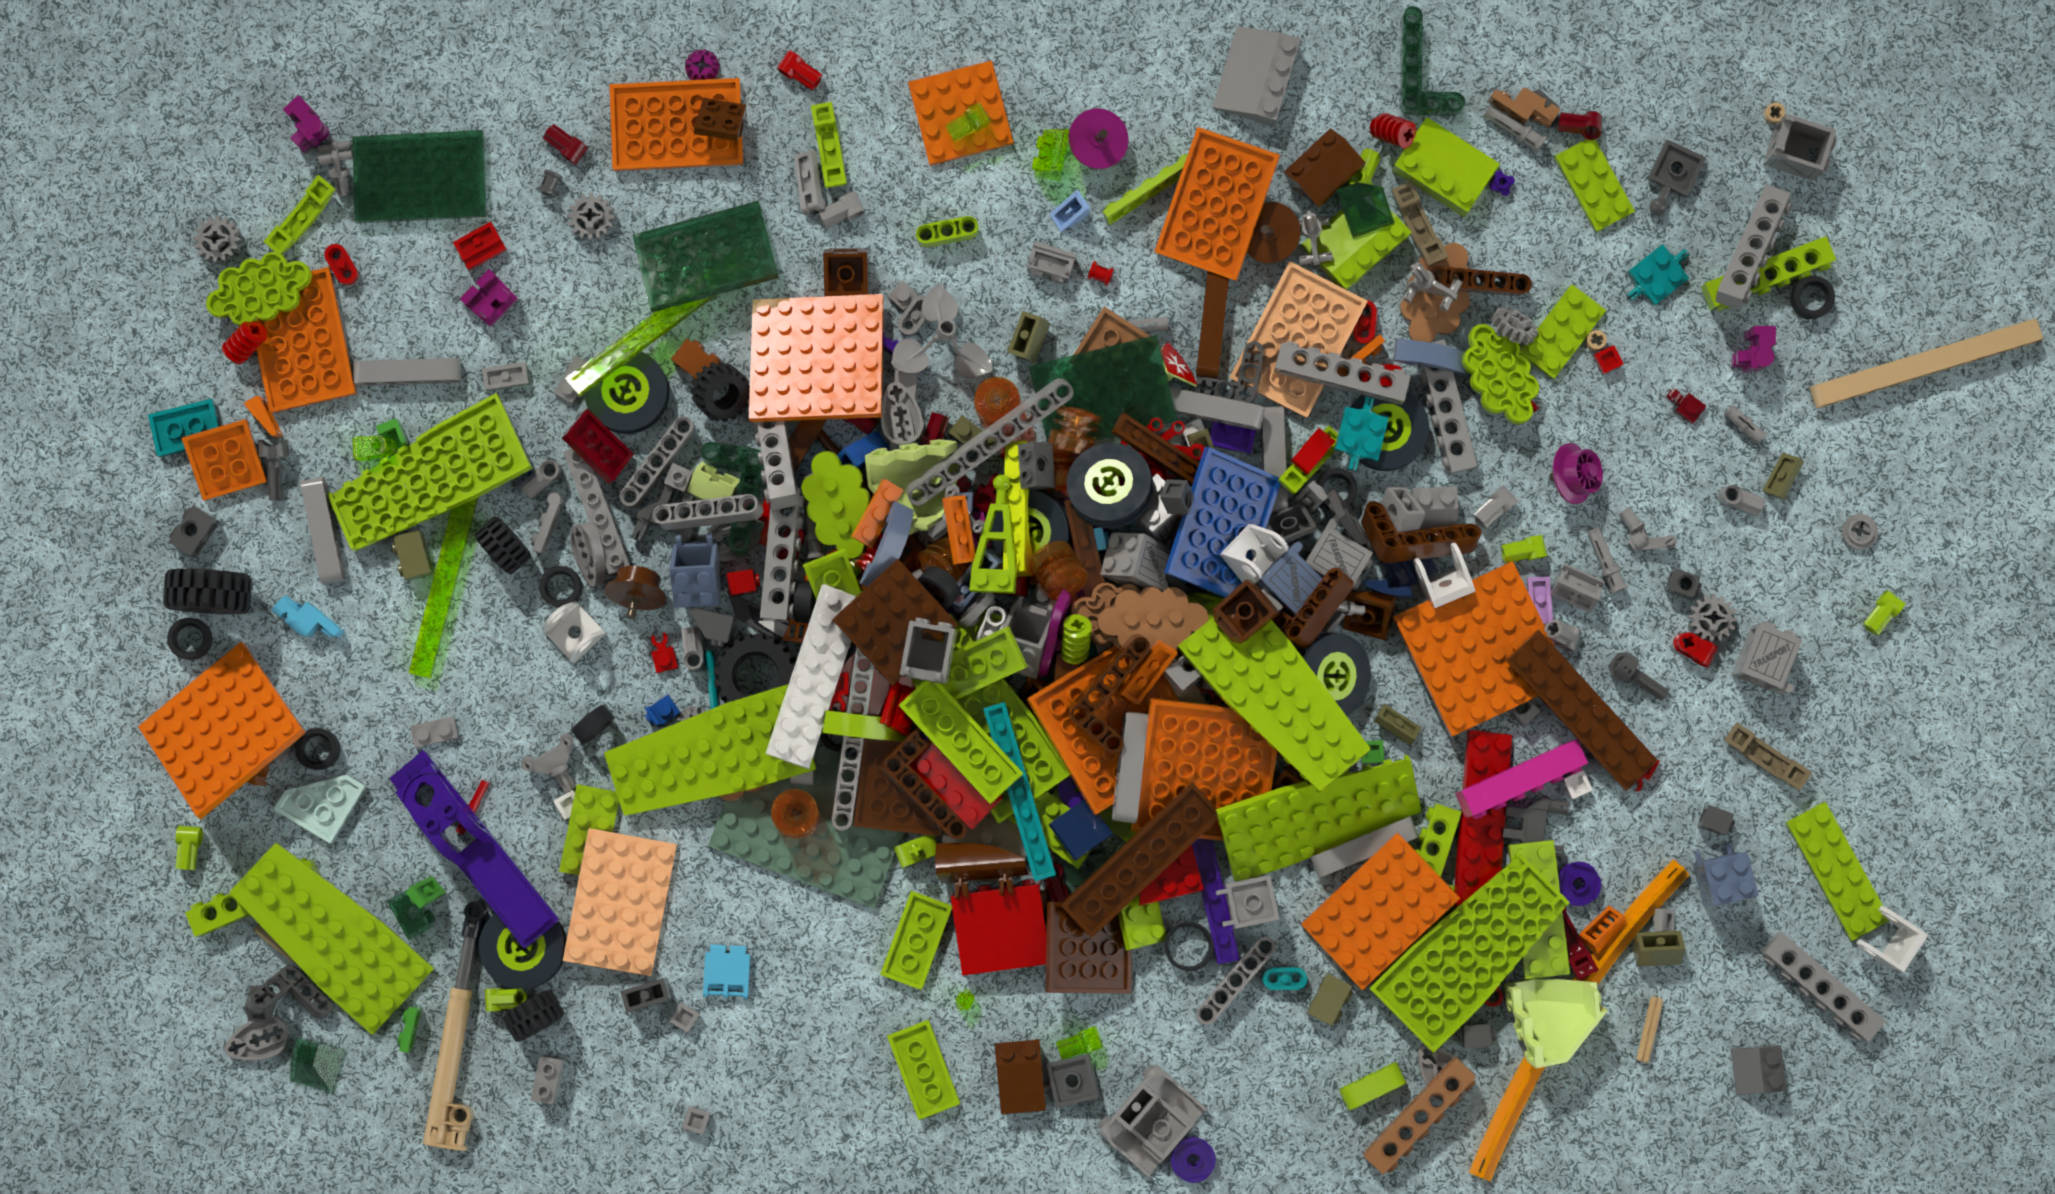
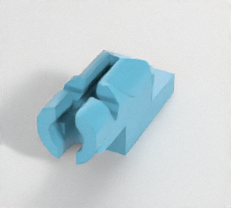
(305, 619)

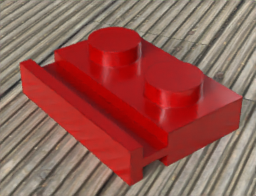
(480, 246)
(892, 714)

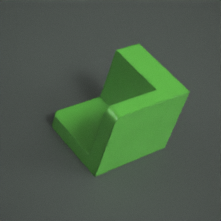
(394, 430)

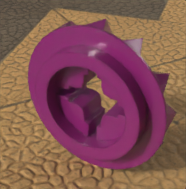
(709, 59)

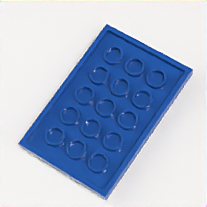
(1225, 501)

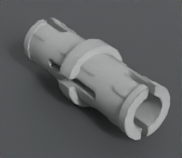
(1745, 424)

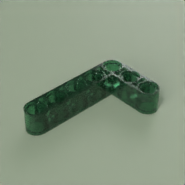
(1415, 72)
(747, 472)

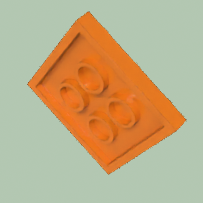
(224, 459)

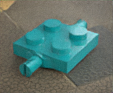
(1658, 274)
(1361, 433)

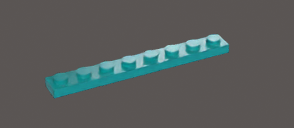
(1021, 795)

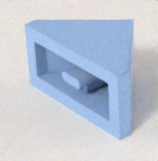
(1070, 211)

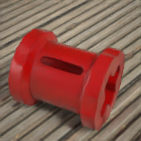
(1100, 273)

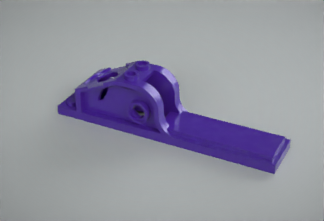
(482, 860)

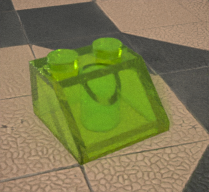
(1052, 154)

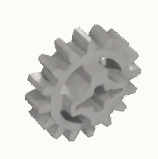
(600, 217)
(210, 232)
(1514, 325)
(1712, 609)

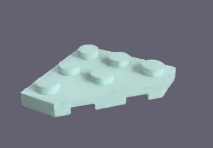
(322, 805)

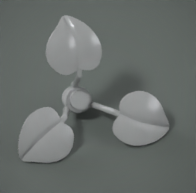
(941, 307)

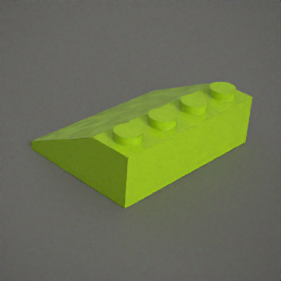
(1445, 167)
(1356, 255)

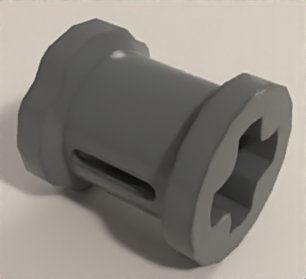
(549, 183)

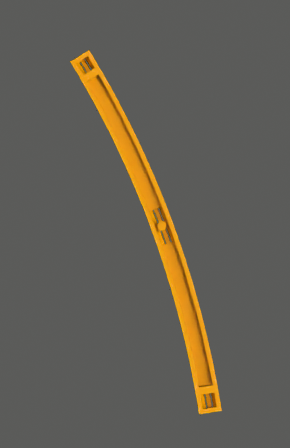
(1526, 1075)

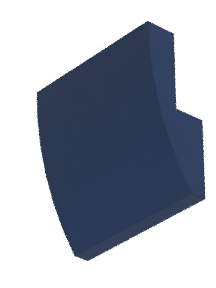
(1404, 574)
(1386, 587)
(1080, 830)

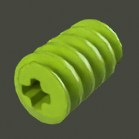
(1076, 639)

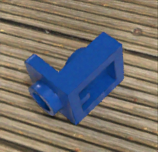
(662, 711)

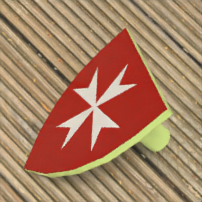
(1176, 366)

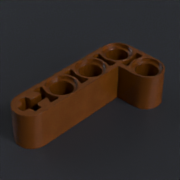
(1316, 610)

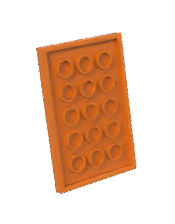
(657, 121)
(1217, 203)
(306, 350)
(1380, 911)

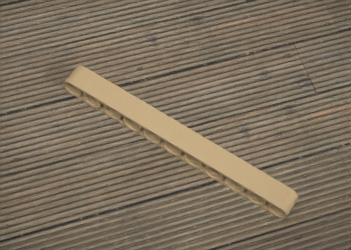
(1926, 363)

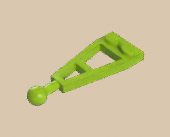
(996, 579)

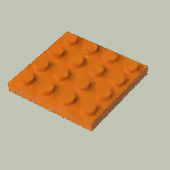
(945, 98)

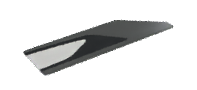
(750, 614)

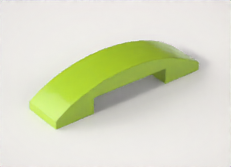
(828, 145)
(301, 217)
(1295, 478)
(858, 726)

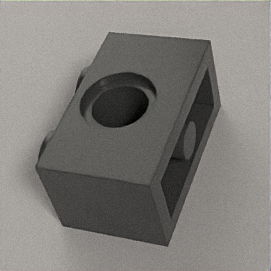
(1036, 466)
(205, 526)
(646, 994)

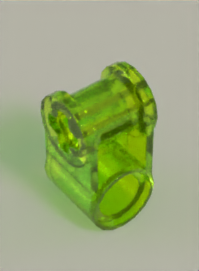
(372, 447)

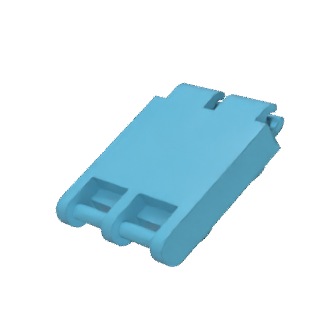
(727, 971)

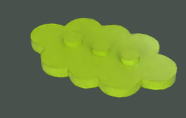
(259, 289)
(1500, 374)
(835, 502)

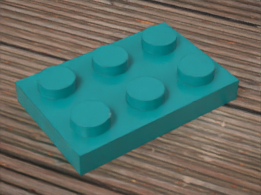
(174, 423)

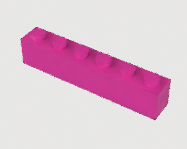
(1521, 778)

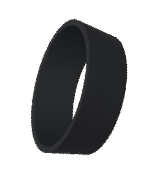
(1210, 947)

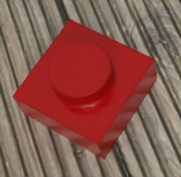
(1608, 359)

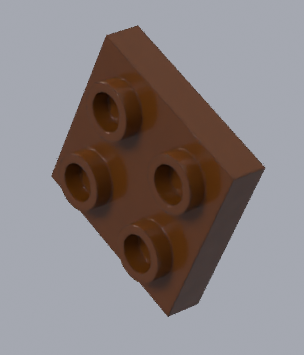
(720, 119)

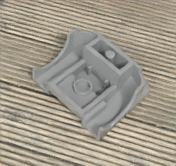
(1151, 1120)

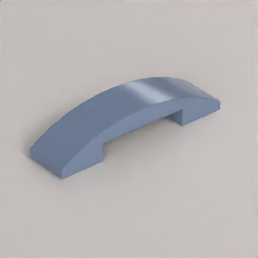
(1431, 355)
(892, 542)

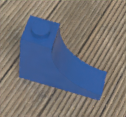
(855, 452)

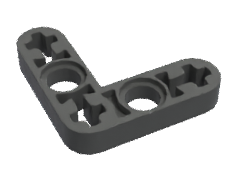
(1239, 388)
(287, 985)

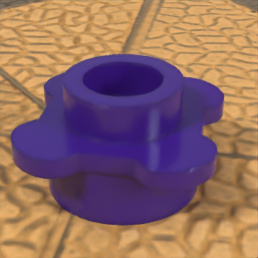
(1503, 189)

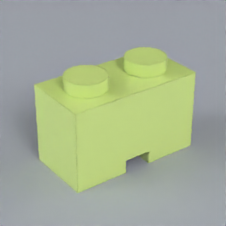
(709, 484)

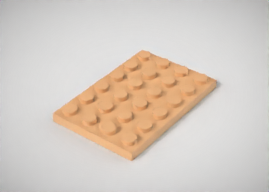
(1304, 312)
(619, 902)

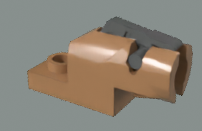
(1527, 104)

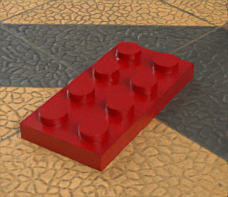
(952, 786)

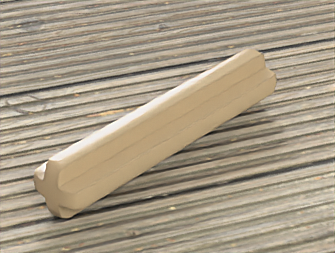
(1649, 1029)

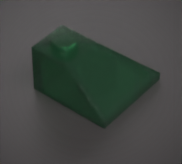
(1365, 208)
(316, 1064)

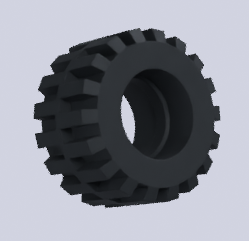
(709, 380)
(502, 545)
(533, 1015)

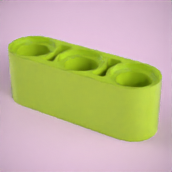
(955, 224)
(1372, 1086)

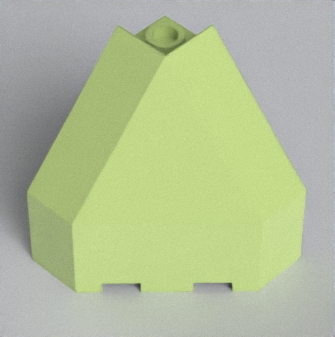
(906, 465)
(1553, 1016)

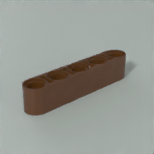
(1487, 279)
(1212, 326)

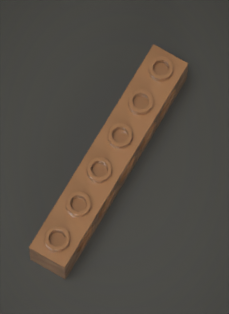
(1406, 1119)

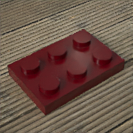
(597, 446)

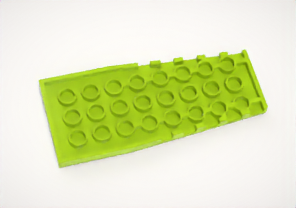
(432, 475)
(1279, 698)
(1037, 752)
(702, 756)
(1301, 823)
(331, 937)
(1469, 952)

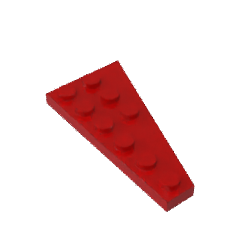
(1175, 881)

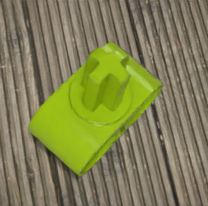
(916, 850)

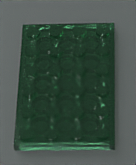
(419, 176)
(705, 256)
(1111, 382)

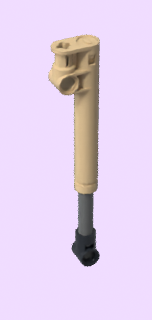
(442, 1125)

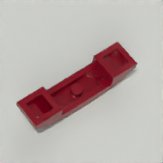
(1578, 957)

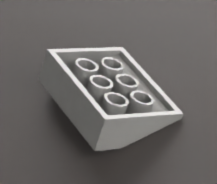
(1256, 74)

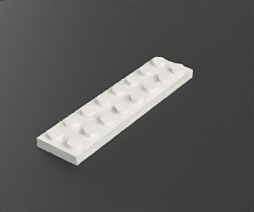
(811, 682)

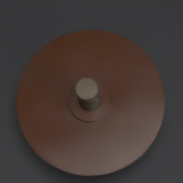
(1275, 234)
(636, 589)

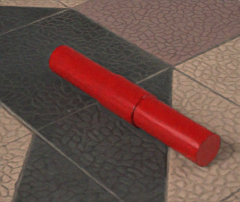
(475, 802)

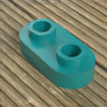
(1284, 979)

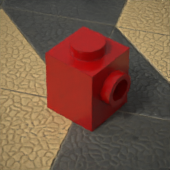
(743, 582)

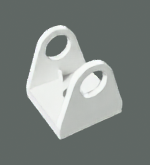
(1264, 552)
(1447, 585)
(563, 619)
(1902, 945)

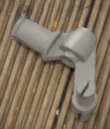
(1639, 539)

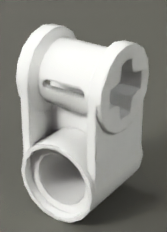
(988, 626)

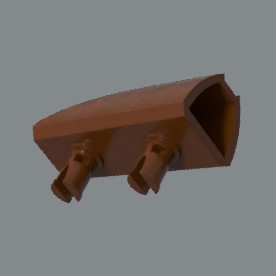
(977, 862)

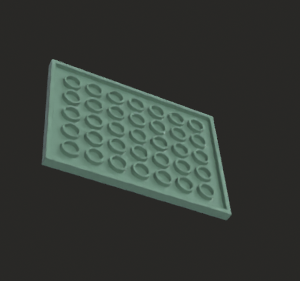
(841, 862)

